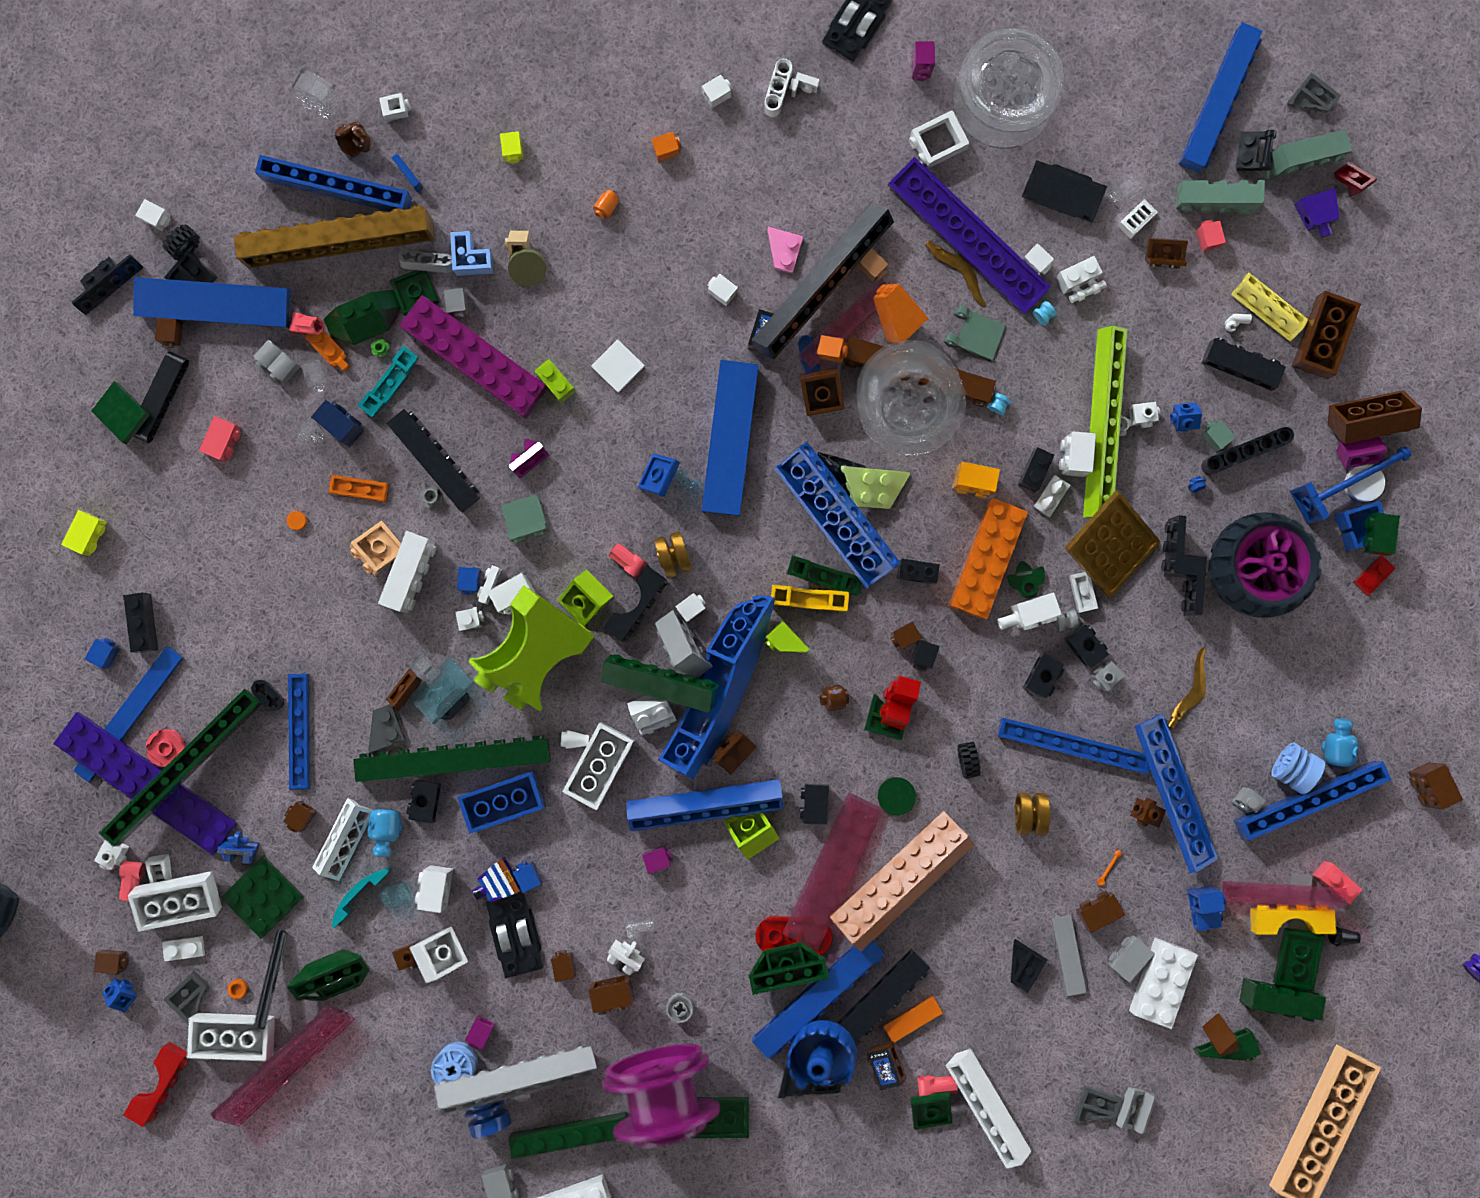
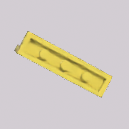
(1270, 307)

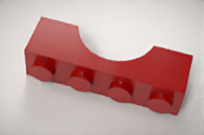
(168, 1064)

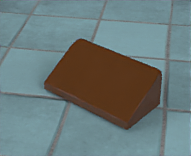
(1220, 1035)

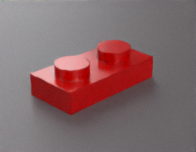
(1374, 575)

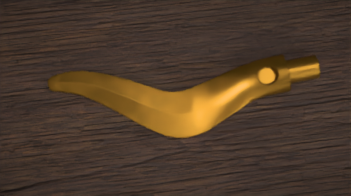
(961, 265)
(1195, 695)

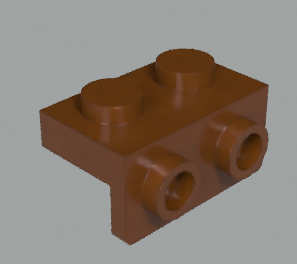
(1166, 252)

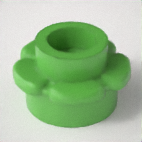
(380, 352)

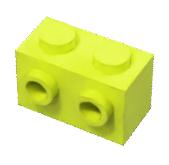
(84, 533)

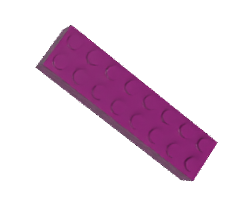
(473, 356)

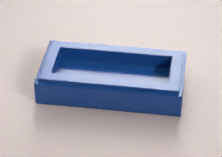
(407, 172)

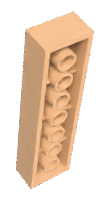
(1325, 1125)

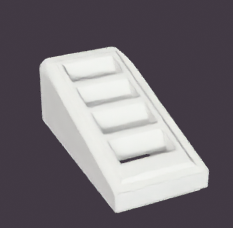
(1127, 228)
(165, 867)

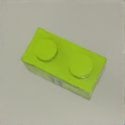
(555, 381)

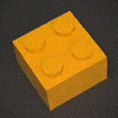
(975, 479)

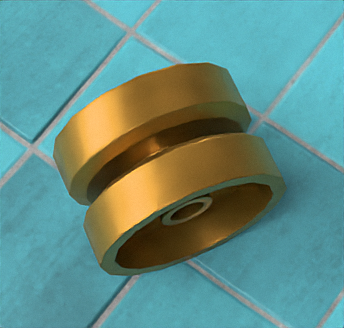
(672, 555)
(1032, 813)

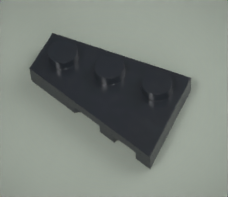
(789, 1088)

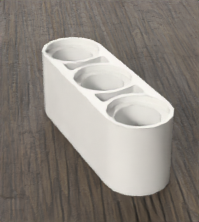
(778, 79)

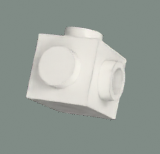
(1144, 414)
(111, 857)

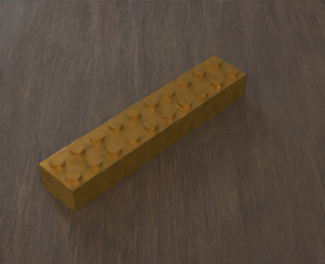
(334, 237)

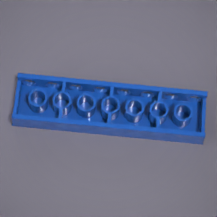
(211, 302)
(730, 437)
(837, 515)

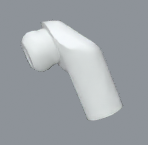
(1235, 319)

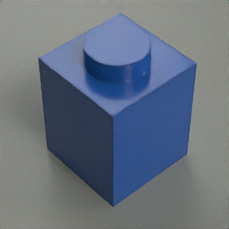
(468, 580)
(102, 653)
(527, 876)

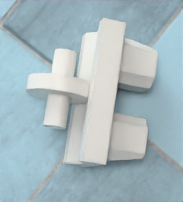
(626, 954)

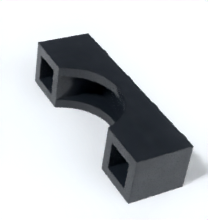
(621, 624)

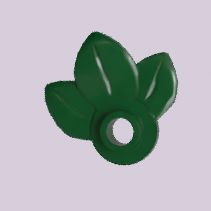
(1026, 576)

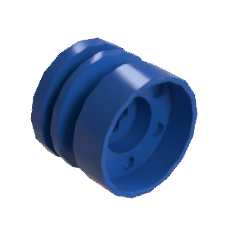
(488, 1119)

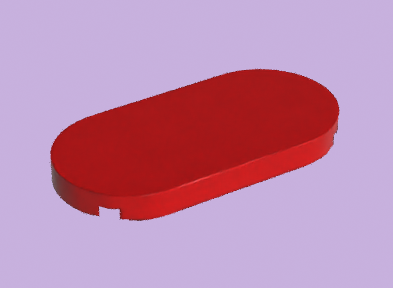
(771, 935)

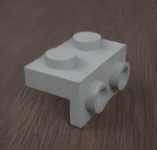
(1136, 1110)

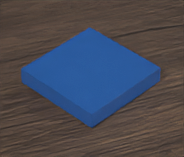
(658, 475)

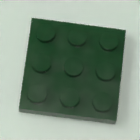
(262, 897)

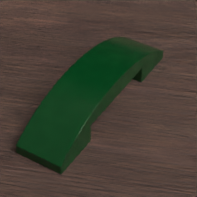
(824, 576)

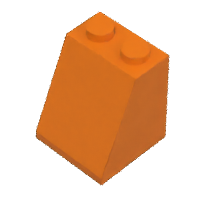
(897, 313)

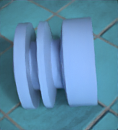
(1298, 768)
(458, 1055)

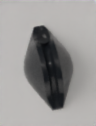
(834, 464)

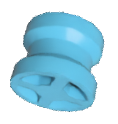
(1045, 313)
(999, 403)

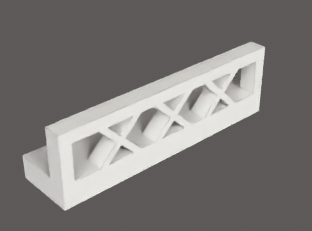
(338, 839)

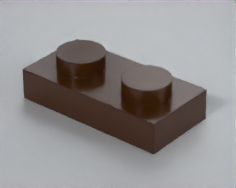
(403, 689)

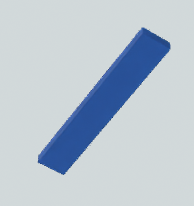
(299, 731)

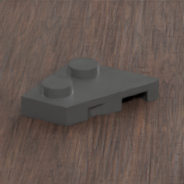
(1314, 95)
(384, 729)
(187, 996)
(1096, 1105)

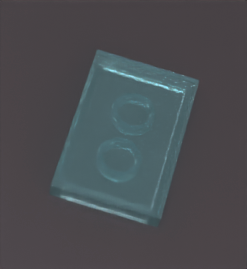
(443, 693)

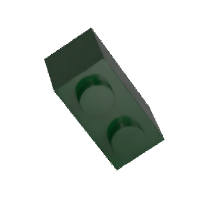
(1381, 534)

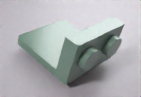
(524, 519)

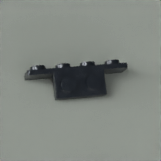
(104, 281)

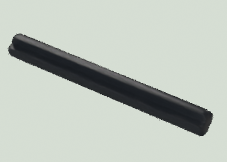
(270, 979)

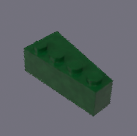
(1282, 1000)

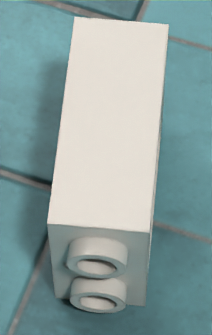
(956, 132)

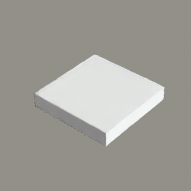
(617, 366)

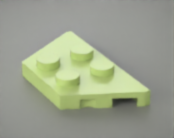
(874, 486)

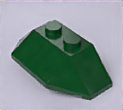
(363, 317)
(787, 967)
(329, 976)

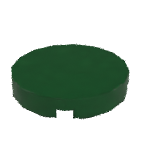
(896, 796)

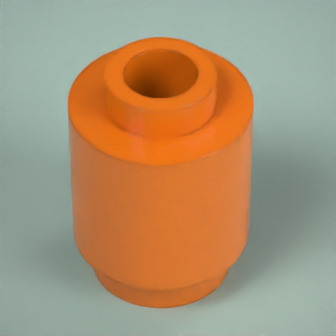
(606, 204)

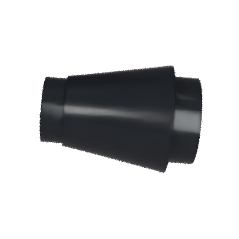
(1344, 937)

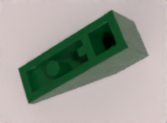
(1247, 1047)

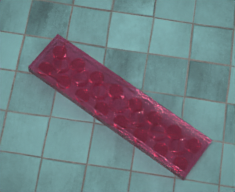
(832, 871)
(282, 1066)

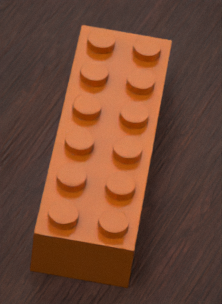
(988, 559)

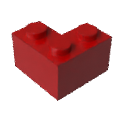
(898, 702)

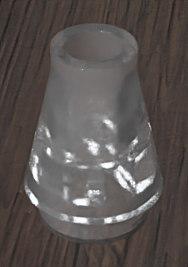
(637, 928)

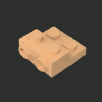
(375, 548)

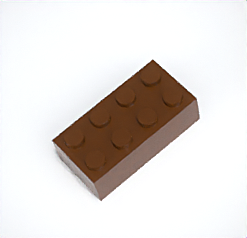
(1326, 335)
(1374, 416)

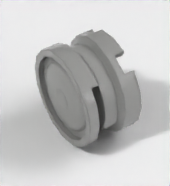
(679, 1008)

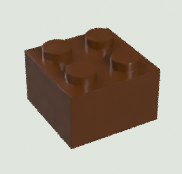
(822, 391)
(1435, 785)
(611, 994)

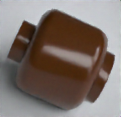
(834, 698)

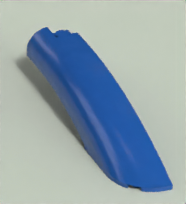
(733, 659)

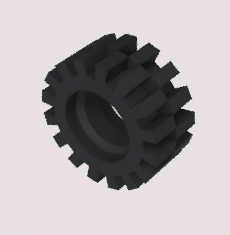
(180, 241)
(969, 760)

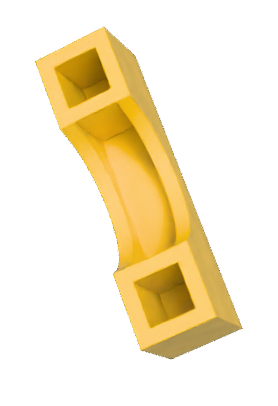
(810, 599)
(1268, 920)

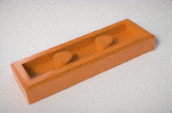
(358, 488)
(912, 1018)

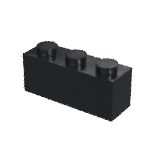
(140, 622)

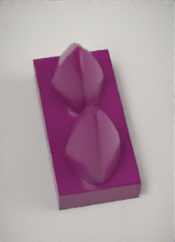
(532, 457)

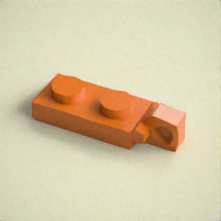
(328, 350)

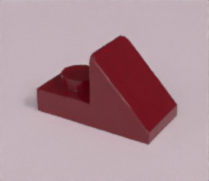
(1354, 178)

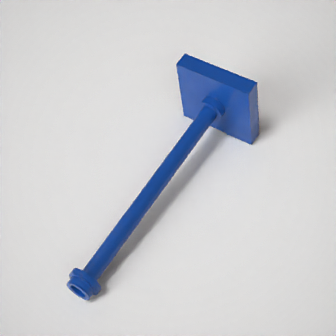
(1310, 501)

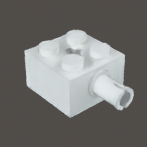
(1029, 613)

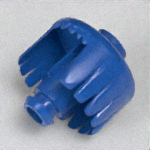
(822, 1055)

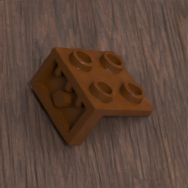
(734, 752)

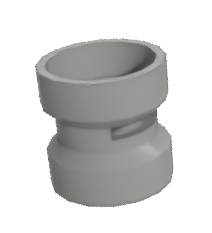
(1067, 620)

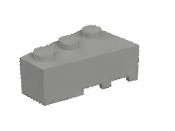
(681, 646)

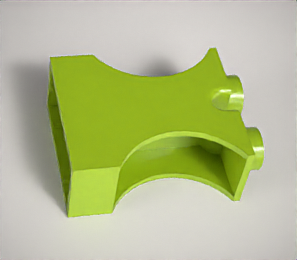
(534, 644)

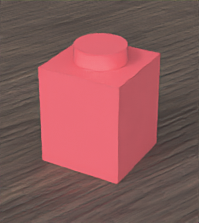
(1210, 235)

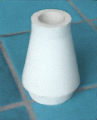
(573, 739)

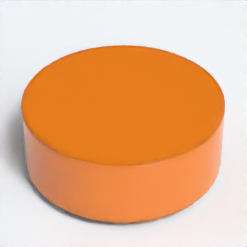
(296, 520)
(237, 988)

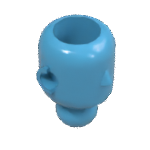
(1341, 747)
(384, 828)

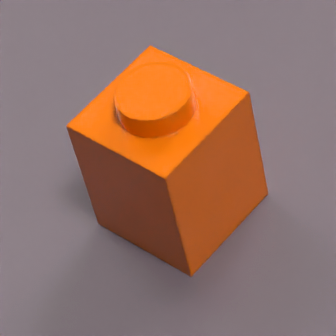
(666, 146)
(832, 349)

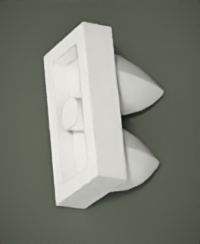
(1051, 496)

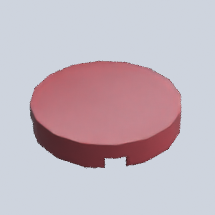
(164, 753)

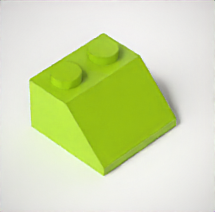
(584, 597)
(785, 640)
(751, 833)

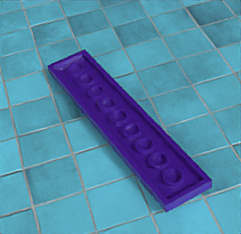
(969, 236)
(132, 772)

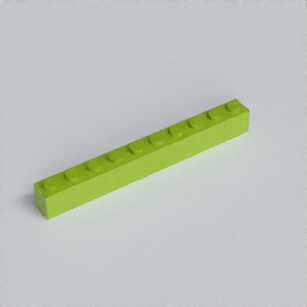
(1105, 416)

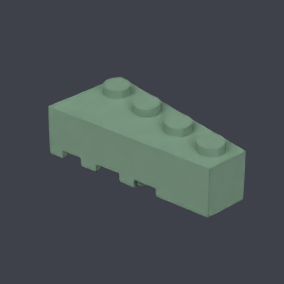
(1308, 154)
(1220, 197)

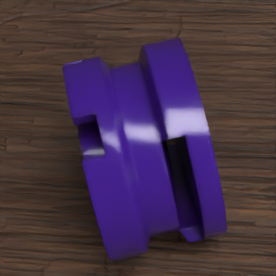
(1473, 966)

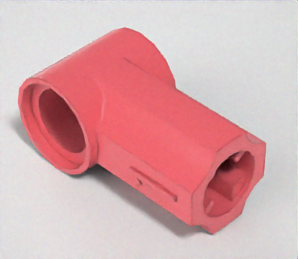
(305, 325)
(631, 563)
(131, 876)
(935, 1085)

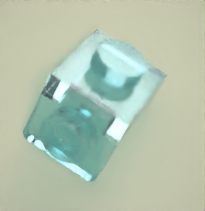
(396, 894)

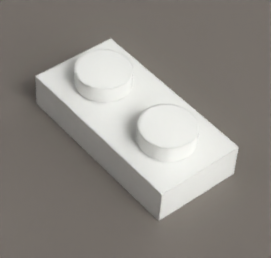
(491, 579)
(1083, 592)
(183, 948)

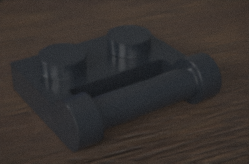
(1249, 150)

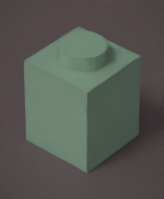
(1217, 435)

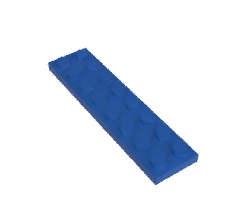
(1176, 793)

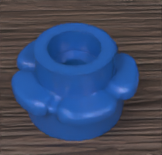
(1197, 484)

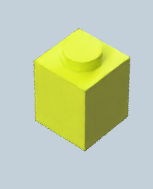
(511, 147)

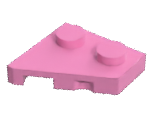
(784, 249)

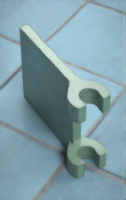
(977, 334)

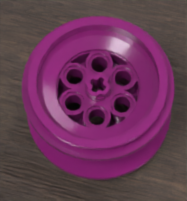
(661, 1095)

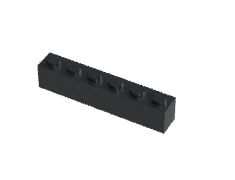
(431, 458)
(884, 995)

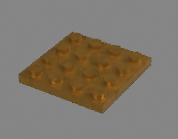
(1112, 544)

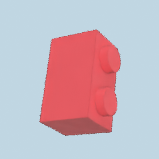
(220, 439)
(1332, 876)

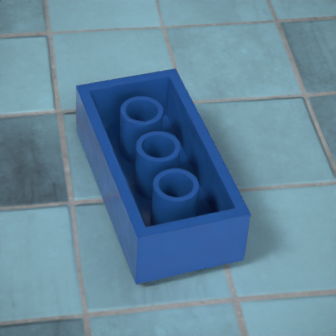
(501, 802)

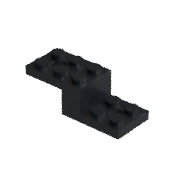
(1184, 566)

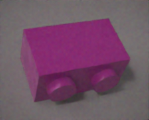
(923, 60)
(1361, 452)

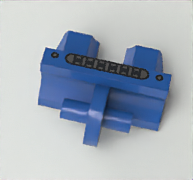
(238, 845)

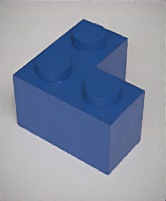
(1206, 907)

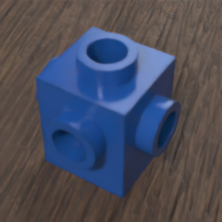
(1186, 416)
(119, 994)

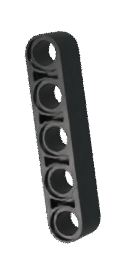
(161, 393)
(1256, 449)

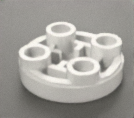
(1368, 488)

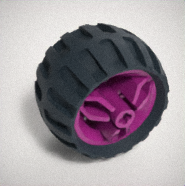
(1286, 558)

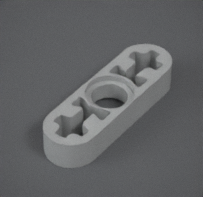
(409, 261)

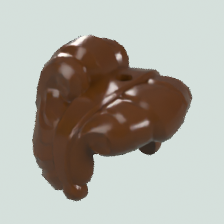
(352, 139)

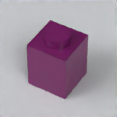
(657, 859)
(479, 1033)

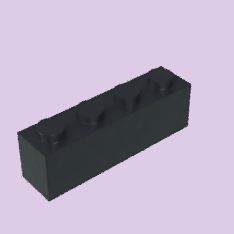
(1243, 364)

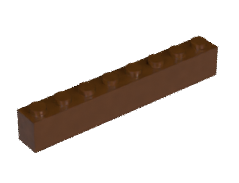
(977, 388)

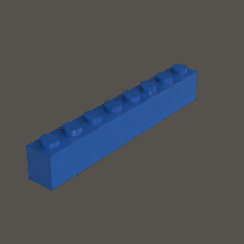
(1220, 97)
(332, 184)
(1318, 798)
(704, 805)
(815, 998)

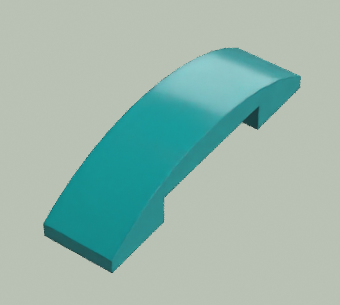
(390, 382)
(342, 910)

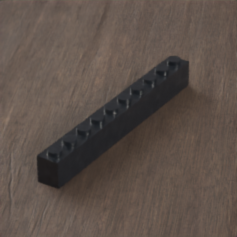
(822, 280)

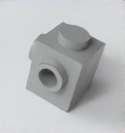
(1106, 676)

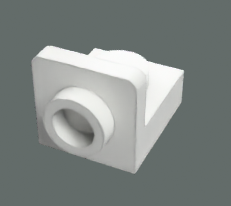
(806, 83)
(470, 618)

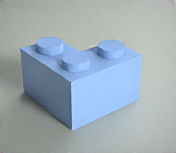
(467, 260)

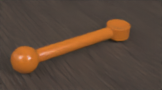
(1100, 881)

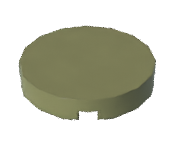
(527, 267)

